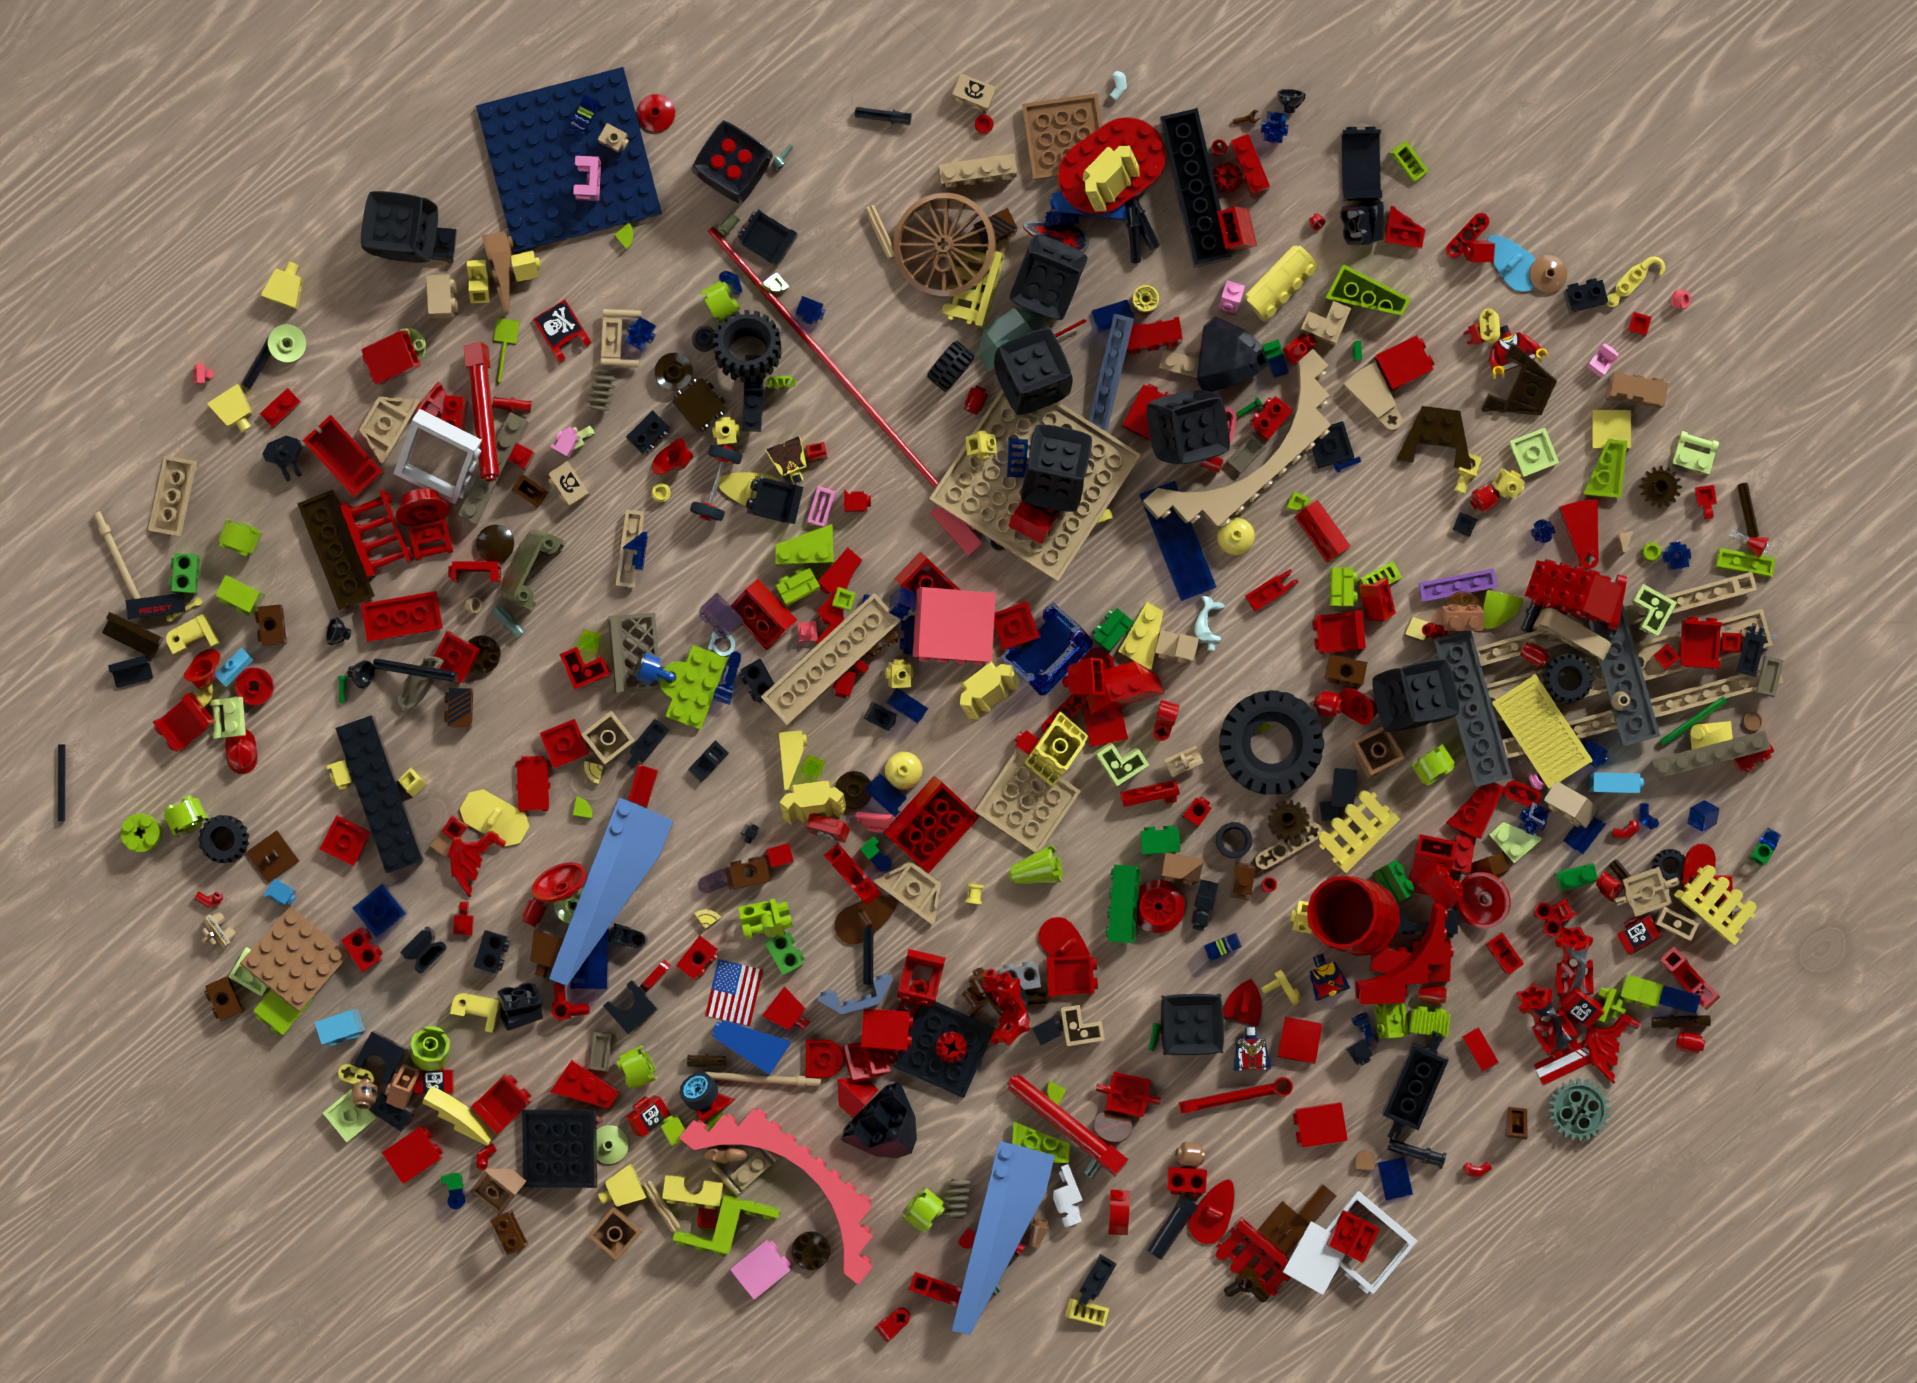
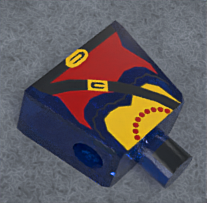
(1326, 978)

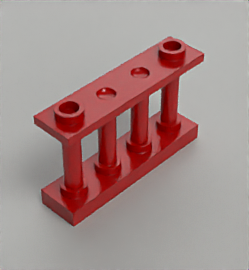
(364, 548)

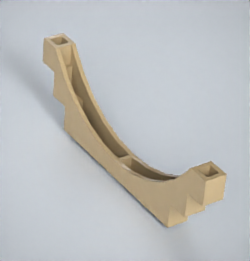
(1221, 503)

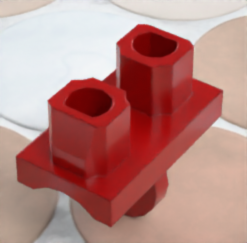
(1299, 347)

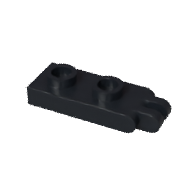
(1751, 651)

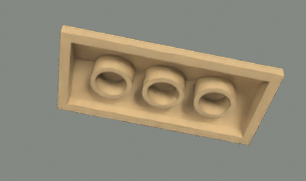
(172, 496)

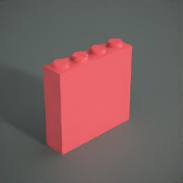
(954, 626)

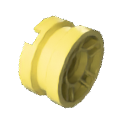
(1153, 297)

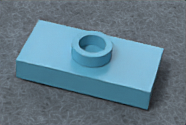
(233, 667)

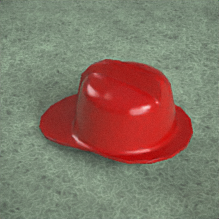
(673, 457)
(202, 669)
(1358, 706)
(241, 753)

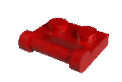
(429, 533)

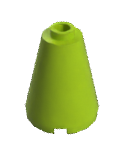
(1038, 868)

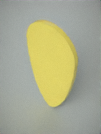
(738, 485)

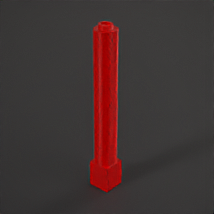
(478, 363)
(1106, 1155)

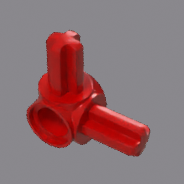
(571, 1010)

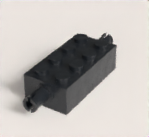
(1415, 1086)

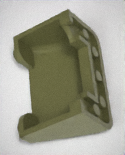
(513, 585)

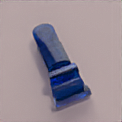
(723, 691)

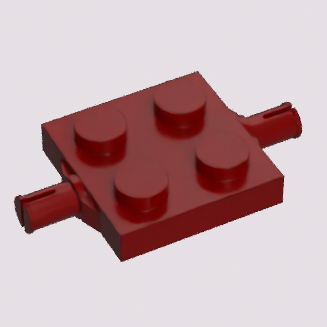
(1128, 1094)

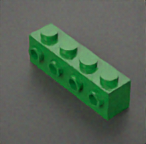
(1124, 903)

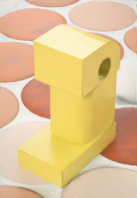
(191, 632)
(477, 1006)

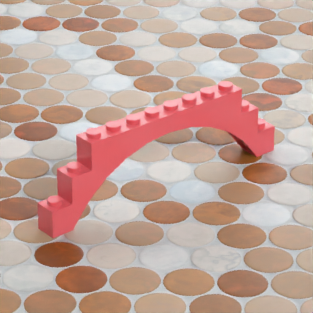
(760, 1133)

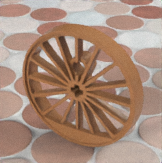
(944, 201)

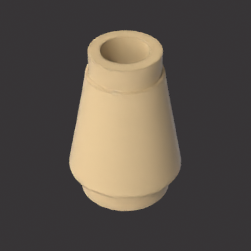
(1616, 701)

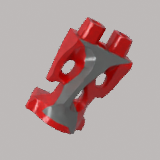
(1574, 946)

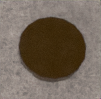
(852, 786)

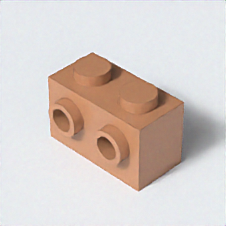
(1462, 618)
(402, 1086)

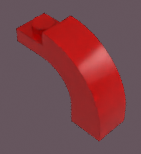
(852, 874)
(1688, 978)

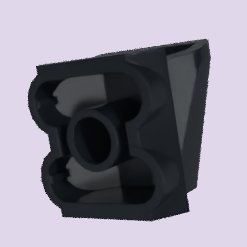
(1363, 222)
(424, 949)
(520, 1005)

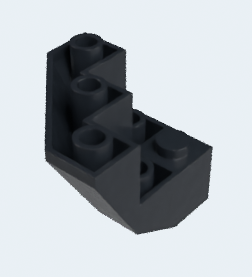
(1228, 356)
(884, 1125)

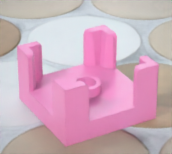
(591, 165)

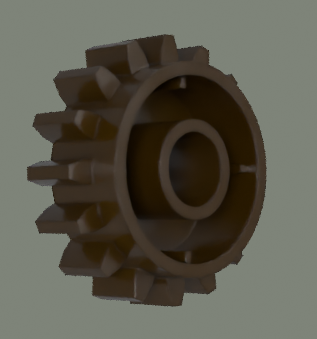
(1653, 494)
(1293, 829)

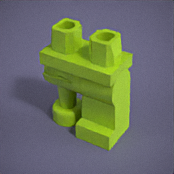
(765, 918)

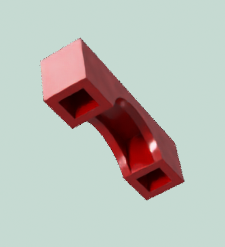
(935, 1289)

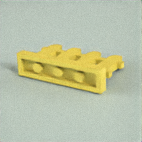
(984, 298)
(1372, 832)
(1707, 902)

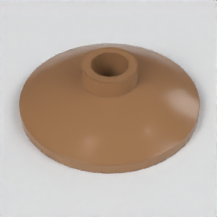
(1539, 276)

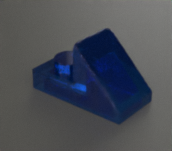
(638, 544)

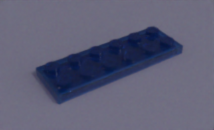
(1180, 551)

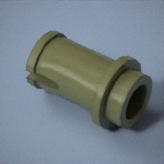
(725, 227)

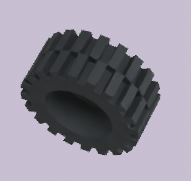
(743, 326)

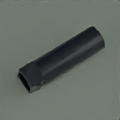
(1172, 1227)

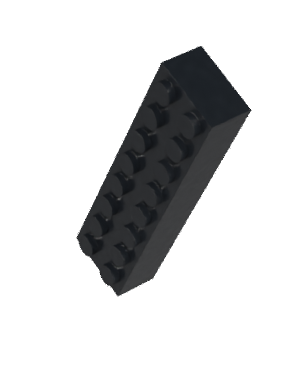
(1194, 186)
(379, 794)

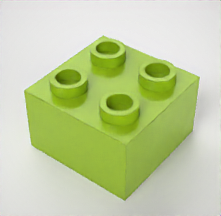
(236, 593)

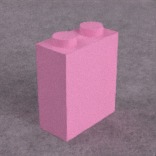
(761, 1268)

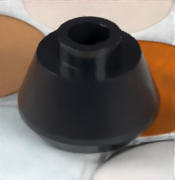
(698, 334)

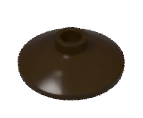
(669, 362)

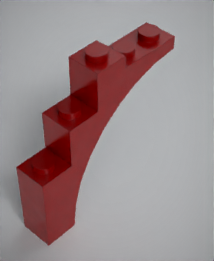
(838, 576)
(1414, 970)

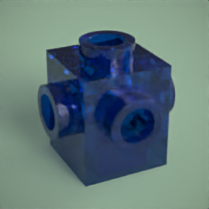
(1274, 127)
(640, 333)
(1672, 561)
(1533, 819)

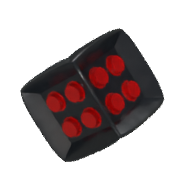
(732, 162)

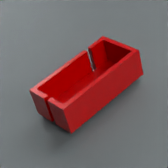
(343, 457)

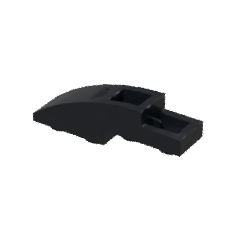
(752, 402)

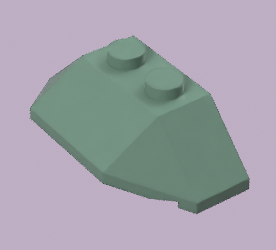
(1005, 328)

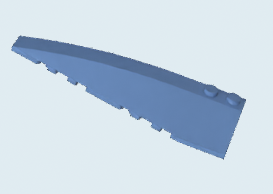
(622, 862)
(1011, 1199)

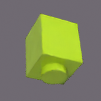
(673, 1129)

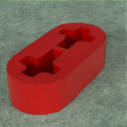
(650, 981)

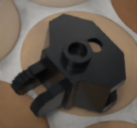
(285, 456)

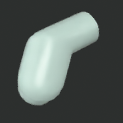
(1121, 85)

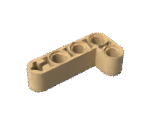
(1555, 623)

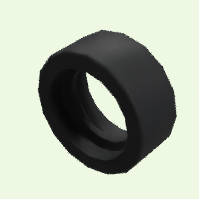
(1219, 838)

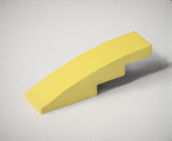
(461, 1116)

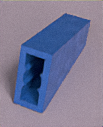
(1059, 204)
(753, 1045)

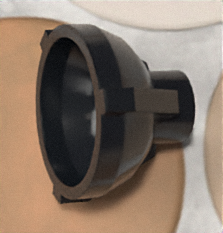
(1290, 99)
(337, 631)
(361, 673)

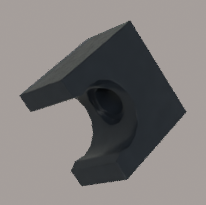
(637, 1014)
(387, 1049)

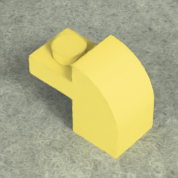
(478, 281)

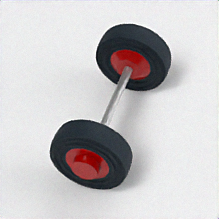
(725, 455)

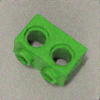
(190, 573)
(780, 955)

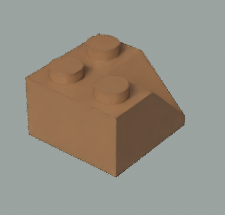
(1181, 867)
(615, 1233)

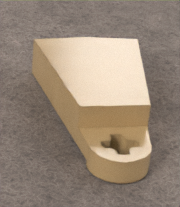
(1374, 395)

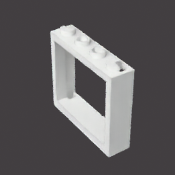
(449, 434)
(1410, 1242)

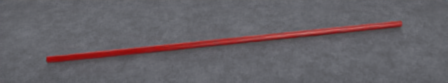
(825, 359)

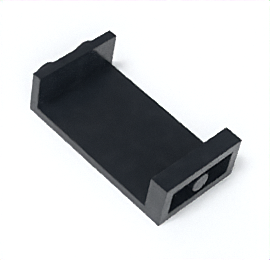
(1361, 164)

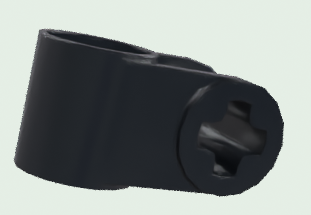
(626, 936)

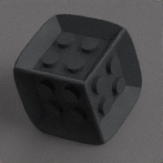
(399, 226)
(1048, 277)
(1033, 371)
(1188, 427)
(1056, 468)
(1415, 695)
(1192, 1024)

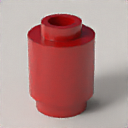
(975, 400)
(1534, 654)
(533, 912)
(1690, 1042)

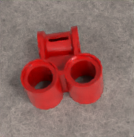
(1165, 718)
(1554, 915)

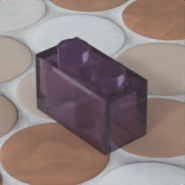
(720, 616)

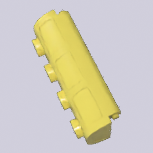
(1281, 282)

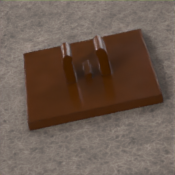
(272, 856)
(1284, 1227)

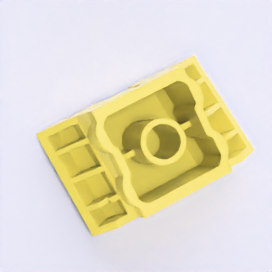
(1109, 176)
(987, 689)
(1056, 749)
(812, 798)

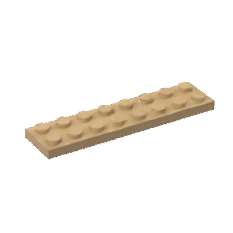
(830, 659)

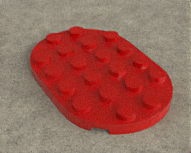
(1125, 131)

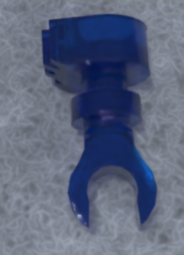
(1055, 218)
(1361, 1020)

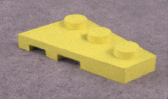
(1143, 636)

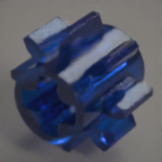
(1543, 531)

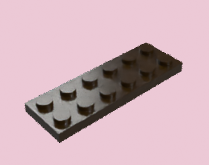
(336, 550)

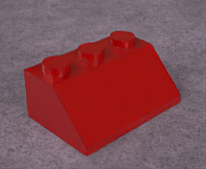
(763, 614)

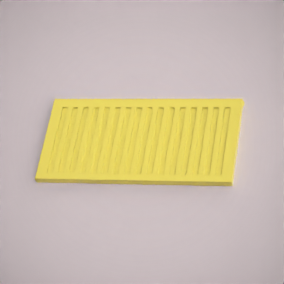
(1542, 731)

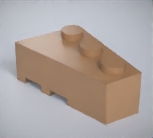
(1637, 390)

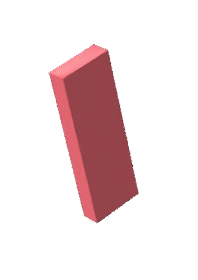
(957, 530)

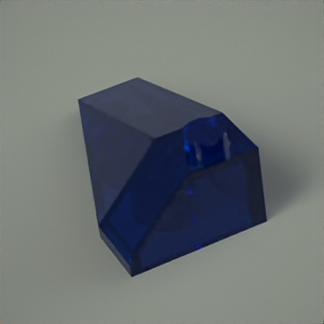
(595, 969)

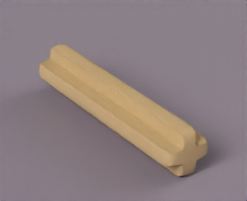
(880, 231)
(661, 1206)

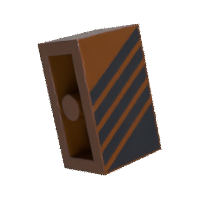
(1002, 224)
(459, 707)

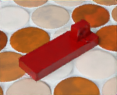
(1166, 790)

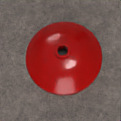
(559, 882)
(1476, 908)

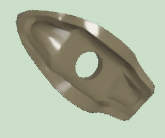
(412, 693)

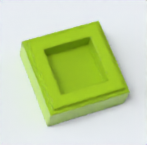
(844, 599)

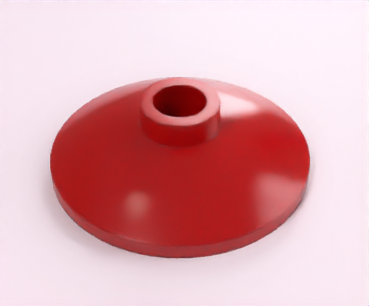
(658, 122)

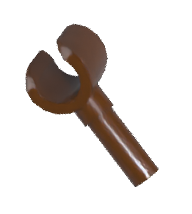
(1247, 118)

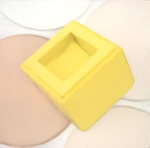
(1415, 629)
(411, 782)

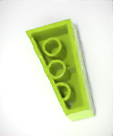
(1363, 291)

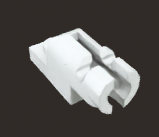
(1067, 1197)

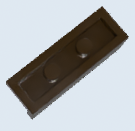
(132, 635)

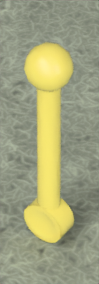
(198, 602)

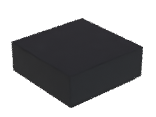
(1464, 524)
(1328, 812)

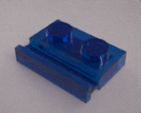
(1395, 1178)

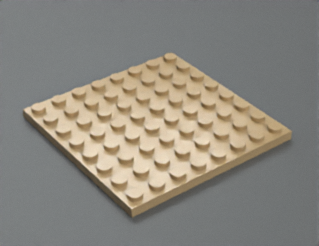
(987, 498)

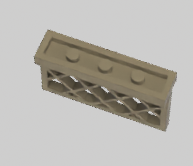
(618, 649)

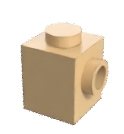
(613, 138)

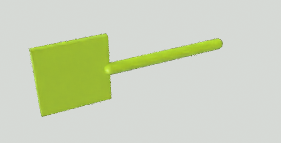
(506, 332)

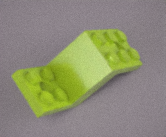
(726, 1225)

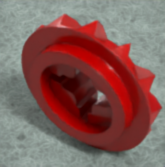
(1221, 182)
(948, 1038)

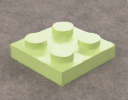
(1534, 452)
(347, 1118)

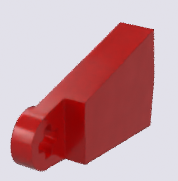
(1582, 527)

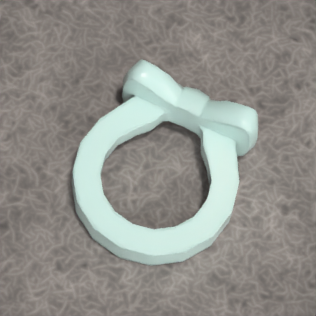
(712, 647)

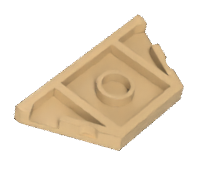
(386, 424)
(913, 889)

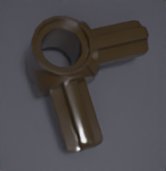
(1247, 1283)

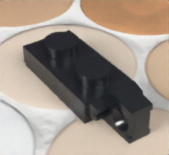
(647, 742)
(749, 832)
(1096, 1279)

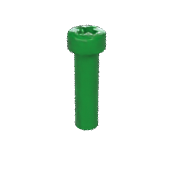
(1256, 403)
(342, 685)
(1156, 1027)

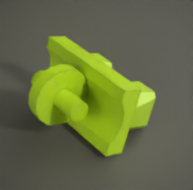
(1611, 997)

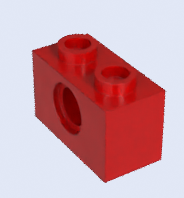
(687, 963)

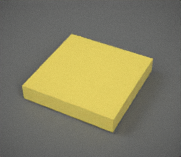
(1610, 425)

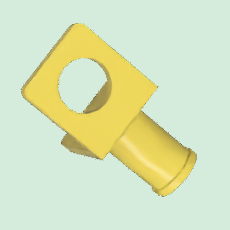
(1467, 475)

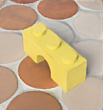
(675, 1191)

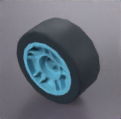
(698, 1091)

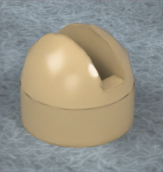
(473, 604)

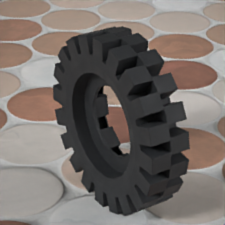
(1305, 733)

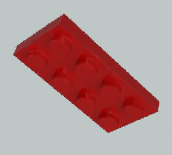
(402, 616)

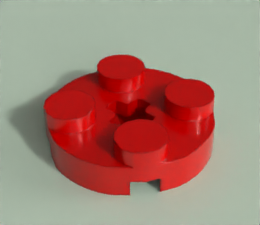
(254, 675)

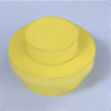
(661, 492)

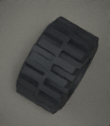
(950, 366)
(1583, 671)
(207, 839)

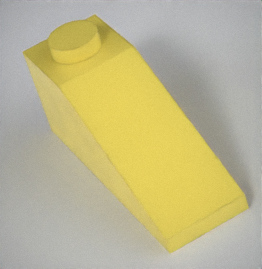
(792, 749)

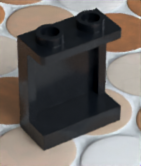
(767, 237)
(774, 500)

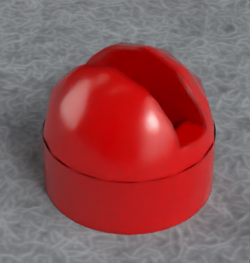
(1215, 148)
(1317, 221)
(1271, 882)

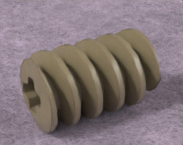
(601, 392)
(956, 1199)

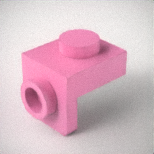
(1231, 297)
(1602, 360)

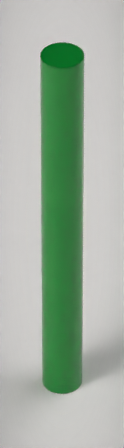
(1694, 720)

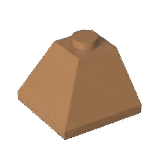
(498, 1187)

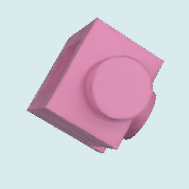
(566, 441)

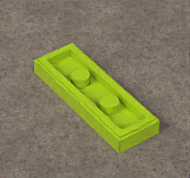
(1745, 562)

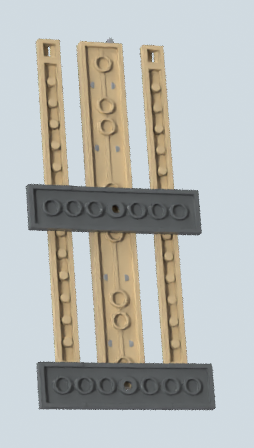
(1622, 670)

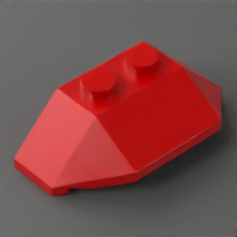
(1125, 686)

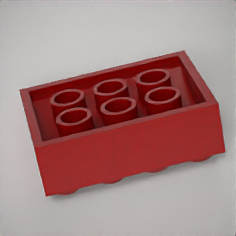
(931, 824)

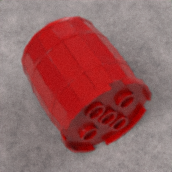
(1353, 915)

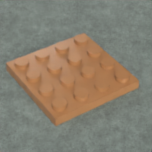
(1056, 127)
(294, 959)

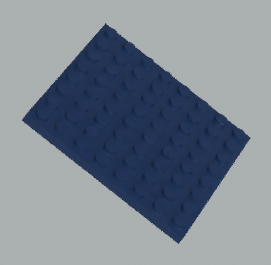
(536, 166)

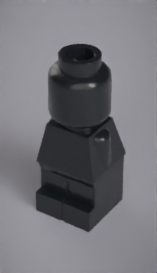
(1204, 902)

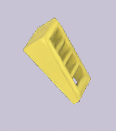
(1071, 1309)

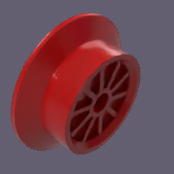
(421, 507)
(1172, 906)

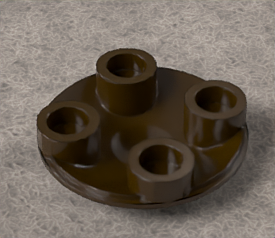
(495, 543)
(488, 656)
(810, 1250)

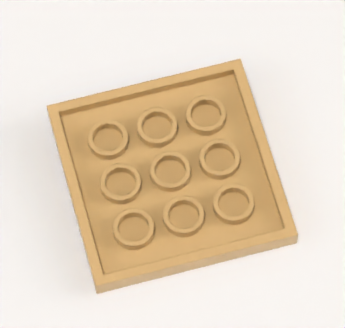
(1025, 803)

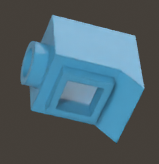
(280, 893)

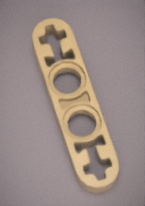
(1290, 849)

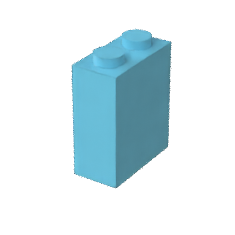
(1615, 783)

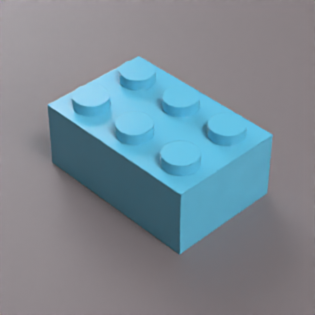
(344, 1025)

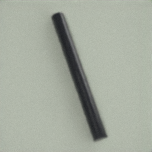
(61, 781)

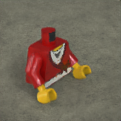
(1498, 351)

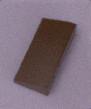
(1317, 1204)

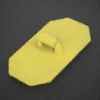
(493, 814)

